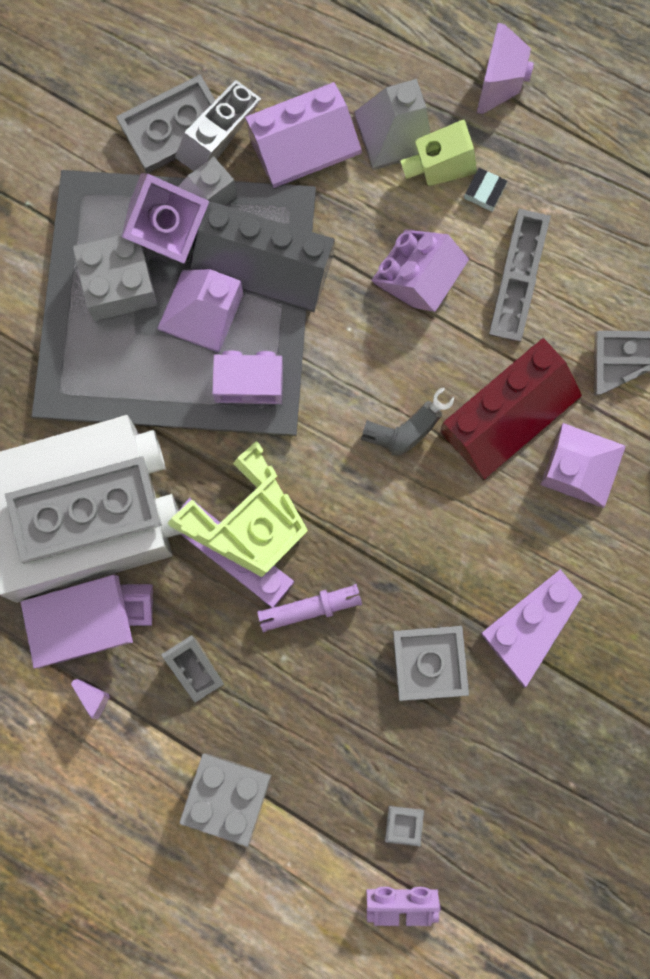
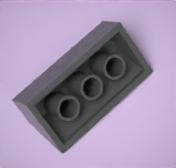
(264, 255)

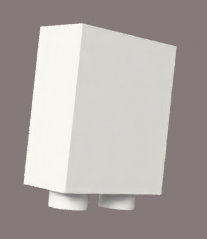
(66, 456)

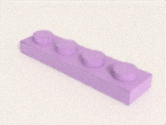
(268, 588)

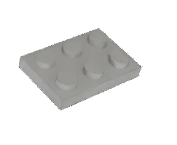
(160, 123)

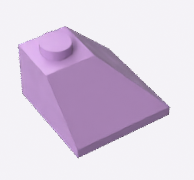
(505, 70)
(163, 217)
(202, 308)
(583, 465)

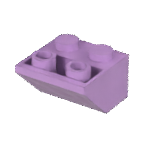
(421, 268)

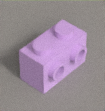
(248, 378)

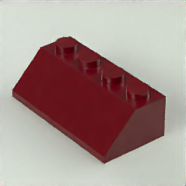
(512, 409)

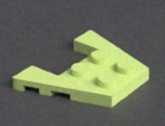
(258, 529)

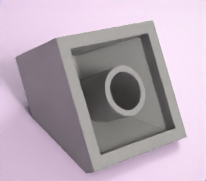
(393, 123)

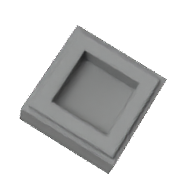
(404, 826)

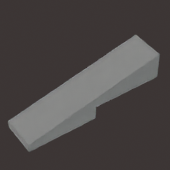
(519, 275)

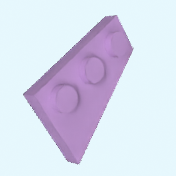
(531, 626)

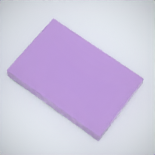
(76, 621)

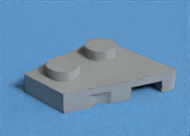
(619, 358)

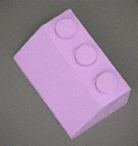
(303, 135)

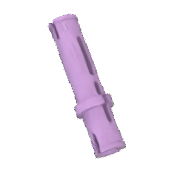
(310, 608)

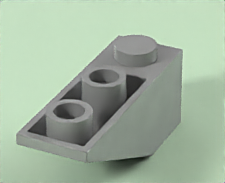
(216, 126)

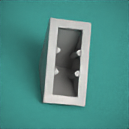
(193, 668)

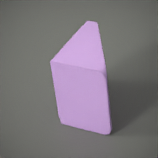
(138, 603)
(91, 697)

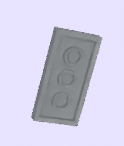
(82, 510)

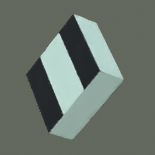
(485, 189)

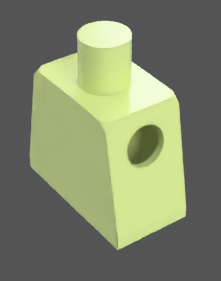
(442, 155)

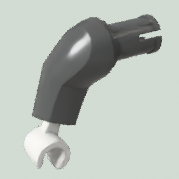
(410, 432)

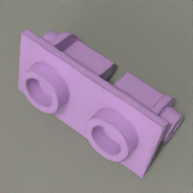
(418, 904)

